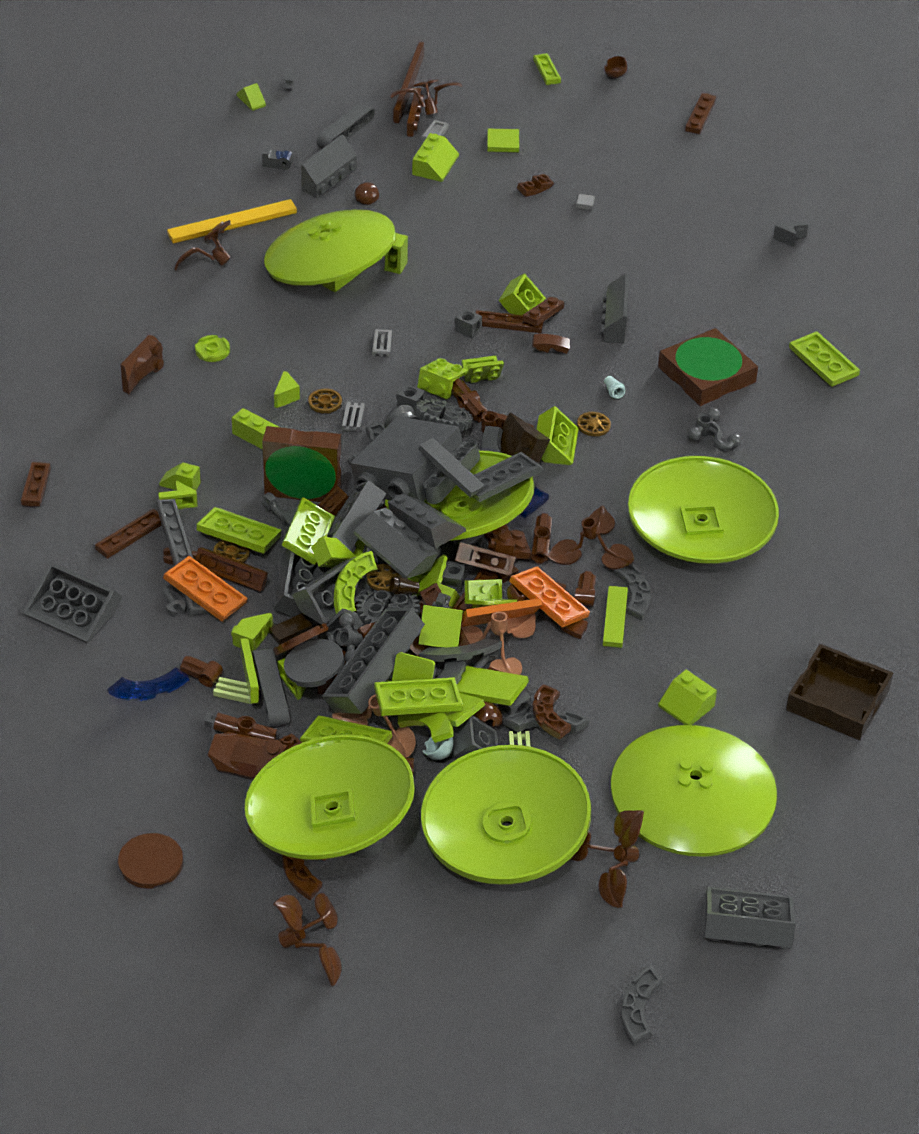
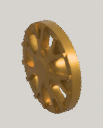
(325, 400)
(593, 423)
(232, 551)
(383, 577)

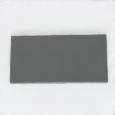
(506, 474)

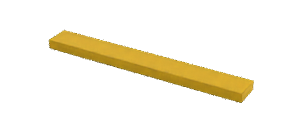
(237, 220)

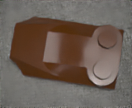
(141, 362)
(243, 754)

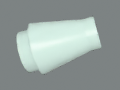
(614, 387)

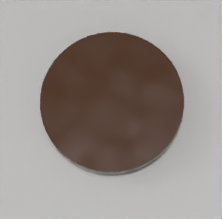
(300, 639)
(150, 860)

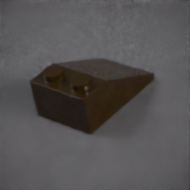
(523, 438)

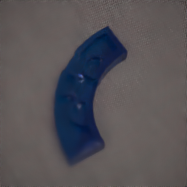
(146, 690)

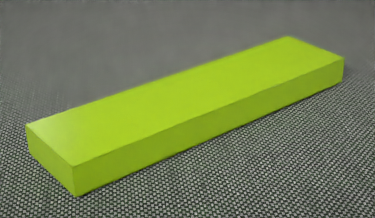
(615, 616)
(249, 671)

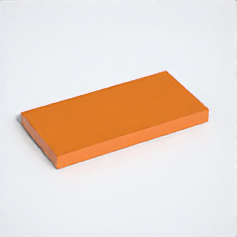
(205, 588)
(555, 600)
(513, 610)

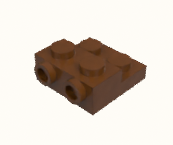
(508, 542)

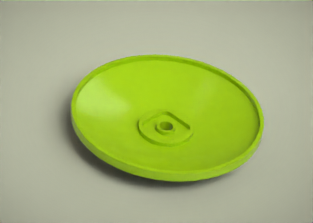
(490, 513)
(498, 785)

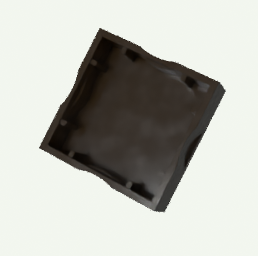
(839, 692)

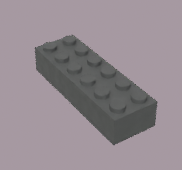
(373, 660)

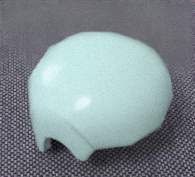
(438, 750)

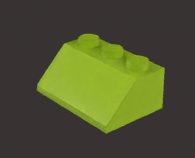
(434, 158)
(562, 436)

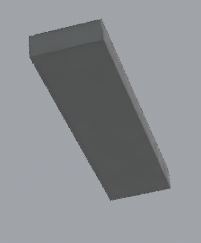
(451, 467)

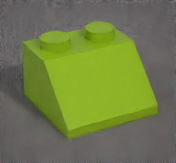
(521, 295)
(688, 698)

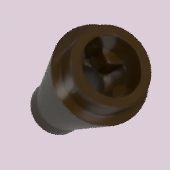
(402, 585)

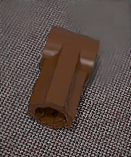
(585, 592)
(205, 672)

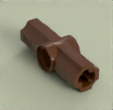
(468, 399)
(541, 538)
(243, 725)

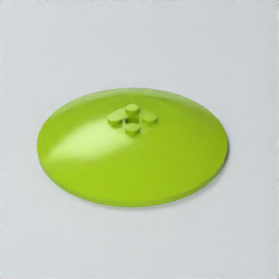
(330, 247)
(731, 500)
(297, 788)
(692, 816)

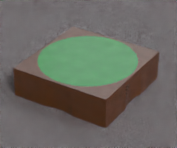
(707, 366)
(301, 463)

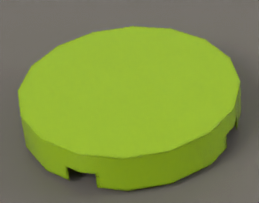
(212, 348)

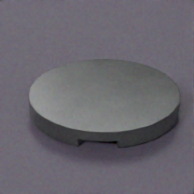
(314, 662)

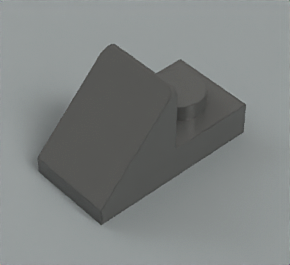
(790, 231)

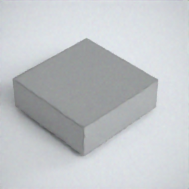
(585, 202)

